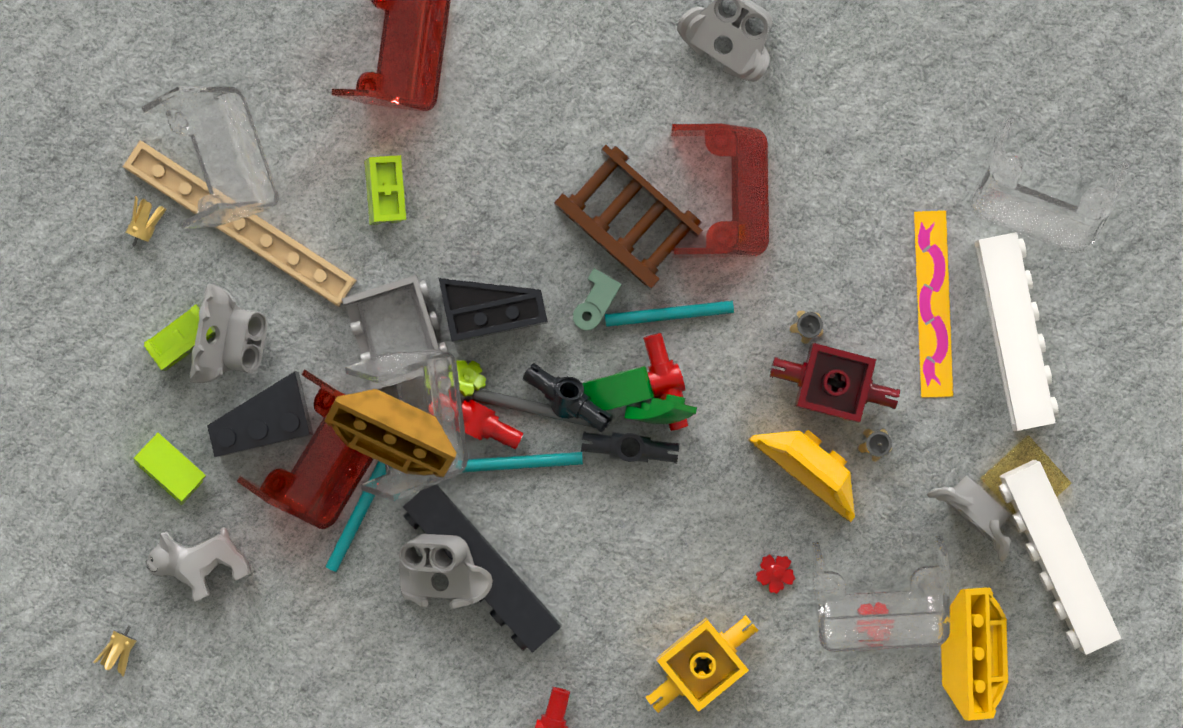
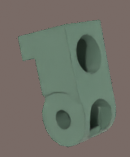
(590, 313)

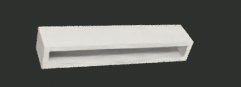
(1015, 331)
(1059, 557)

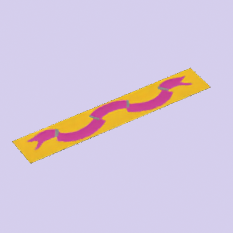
(933, 304)

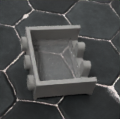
(393, 320)

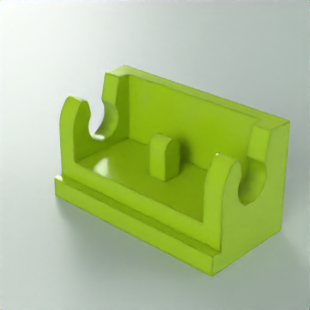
(385, 189)
(176, 339)
(169, 468)

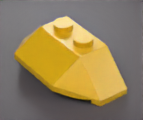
(811, 466)
(975, 654)

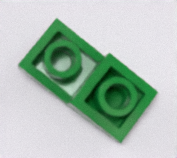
(619, 389)
(661, 411)

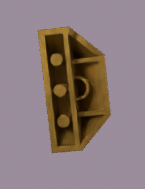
(392, 432)

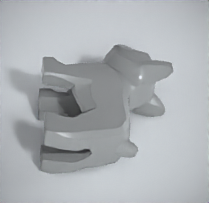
(195, 563)

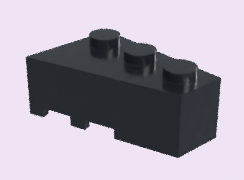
(489, 309)
(263, 420)

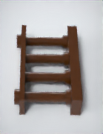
(598, 226)

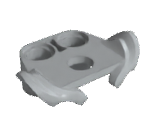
(748, 57)
(237, 338)
(978, 510)
(466, 581)

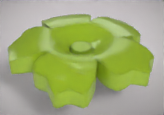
(470, 377)

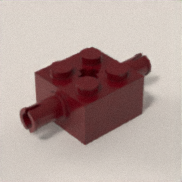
(853, 371)

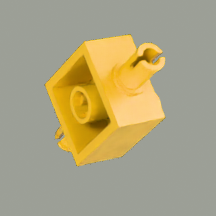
(698, 685)

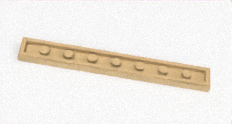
(249, 231)

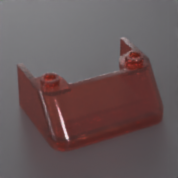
(407, 58)
(749, 229)
(323, 474)

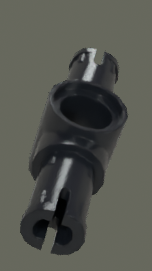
(567, 397)
(647, 448)

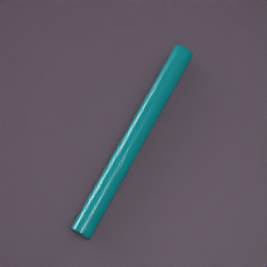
(669, 313)
(522, 462)
(354, 522)

